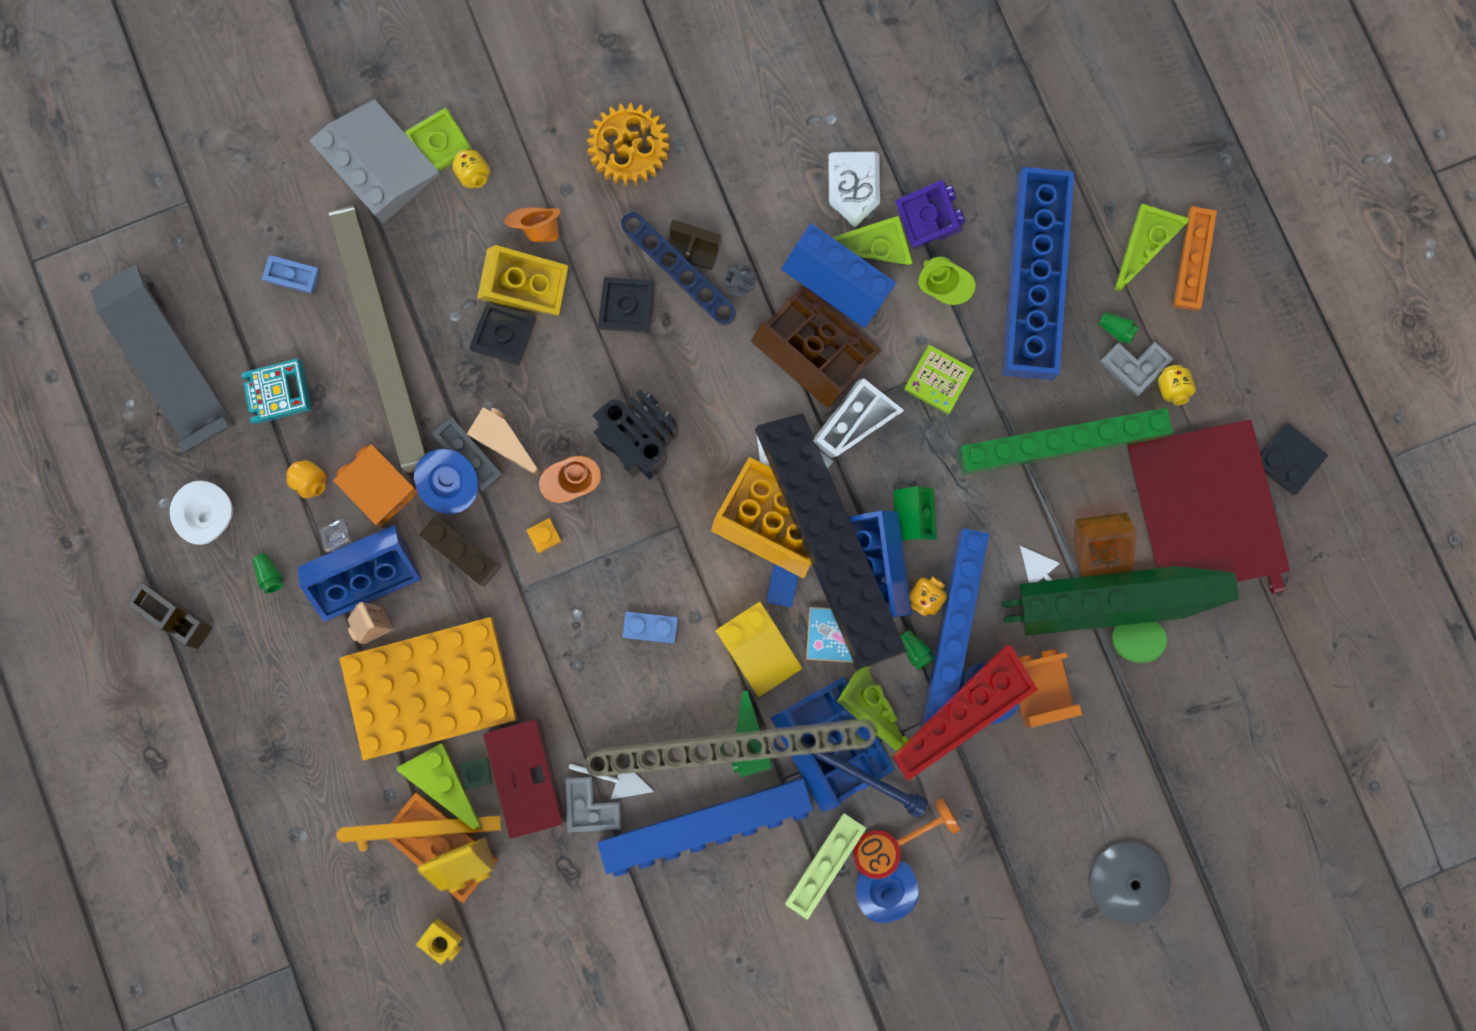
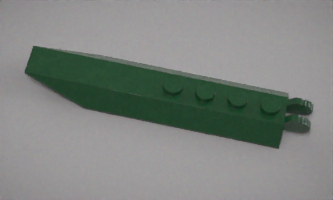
(1121, 598)

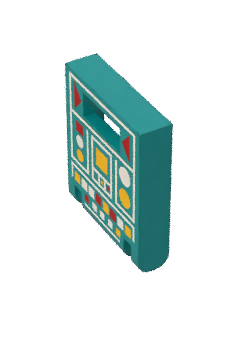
(270, 391)

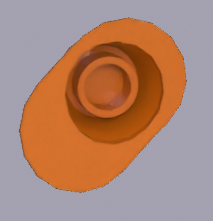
(536, 223)
(569, 479)

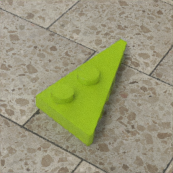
(1150, 233)
(878, 242)
(867, 701)
(439, 779)

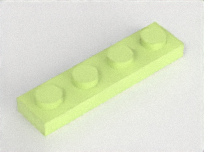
(825, 866)

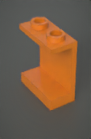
(375, 485)
(1053, 697)

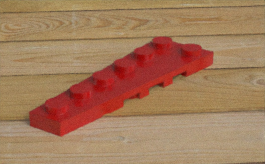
(976, 705)

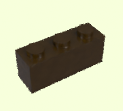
(460, 550)

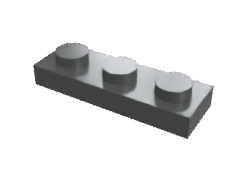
(455, 438)

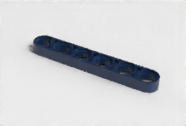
(676, 270)

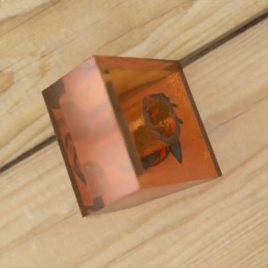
(1105, 544)

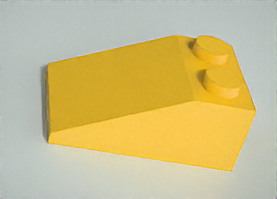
(522, 281)
(759, 649)
(459, 865)

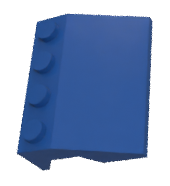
(825, 782)

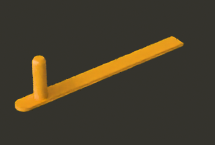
(363, 834)

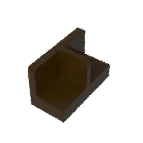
(694, 244)

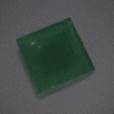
(476, 773)

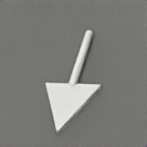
(1037, 565)
(625, 786)

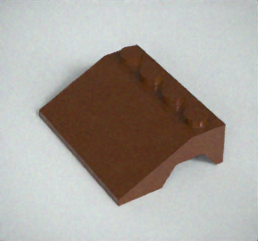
(815, 345)

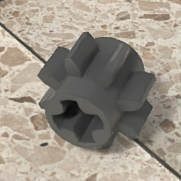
(739, 280)

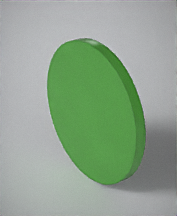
(1140, 641)

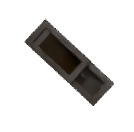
(169, 616)

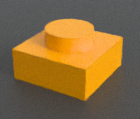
(544, 536)

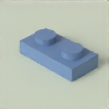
(291, 274)
(650, 627)

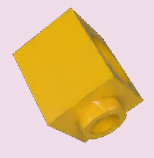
(429, 946)

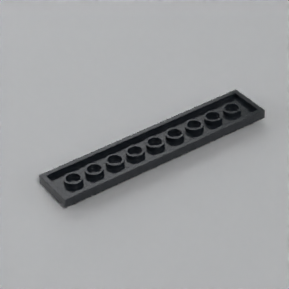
(830, 541)

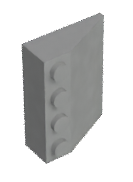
(375, 159)

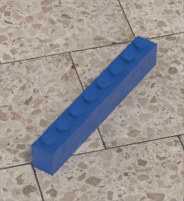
(956, 620)
(705, 826)

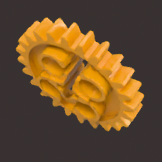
(617, 125)

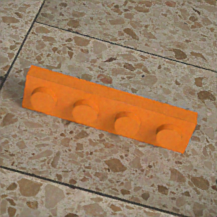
(1195, 259)

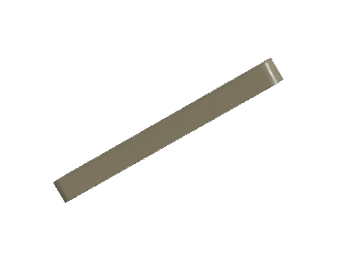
(379, 337)
(741, 741)

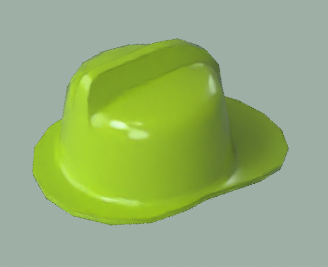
(946, 281)

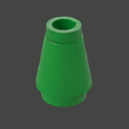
(1119, 327)
(267, 574)
(917, 651)

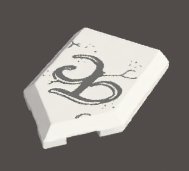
(854, 184)

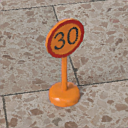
(879, 853)

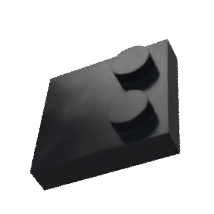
(626, 305)
(503, 333)
(1291, 458)

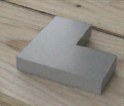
(1133, 372)
(584, 813)

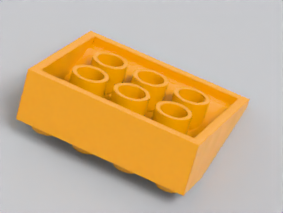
(760, 521)

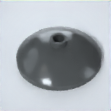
(1112, 878)

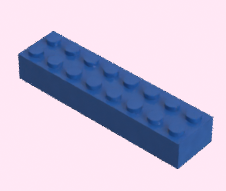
(1038, 273)

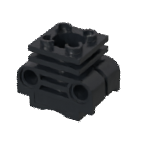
(636, 433)

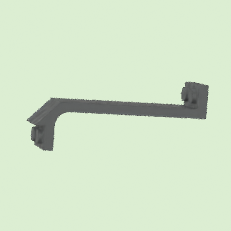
(160, 358)

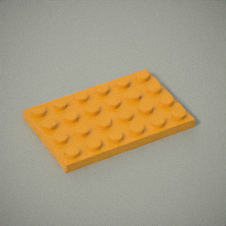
(428, 688)

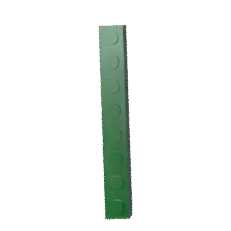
(1064, 441)

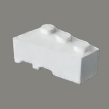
(855, 418)

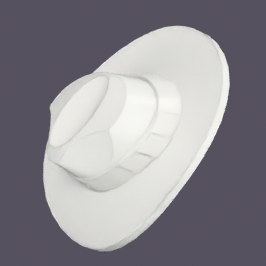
(200, 512)

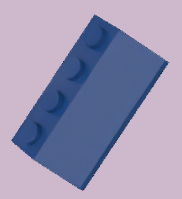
(838, 275)
(883, 548)
(358, 573)

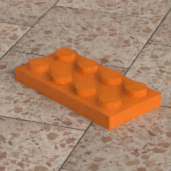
(427, 847)

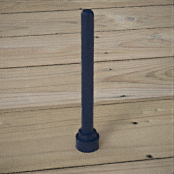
(915, 804)

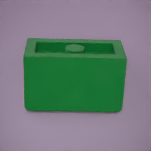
(916, 513)

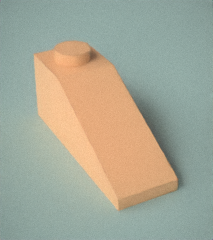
(496, 434)
(368, 623)

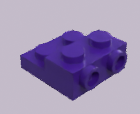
(930, 214)

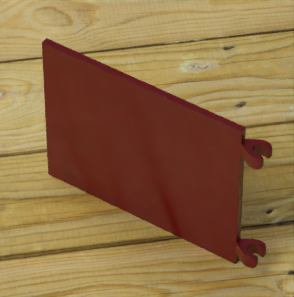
(1210, 503)

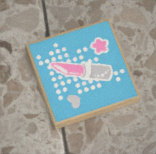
(825, 638)

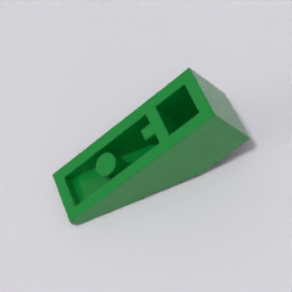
(746, 723)

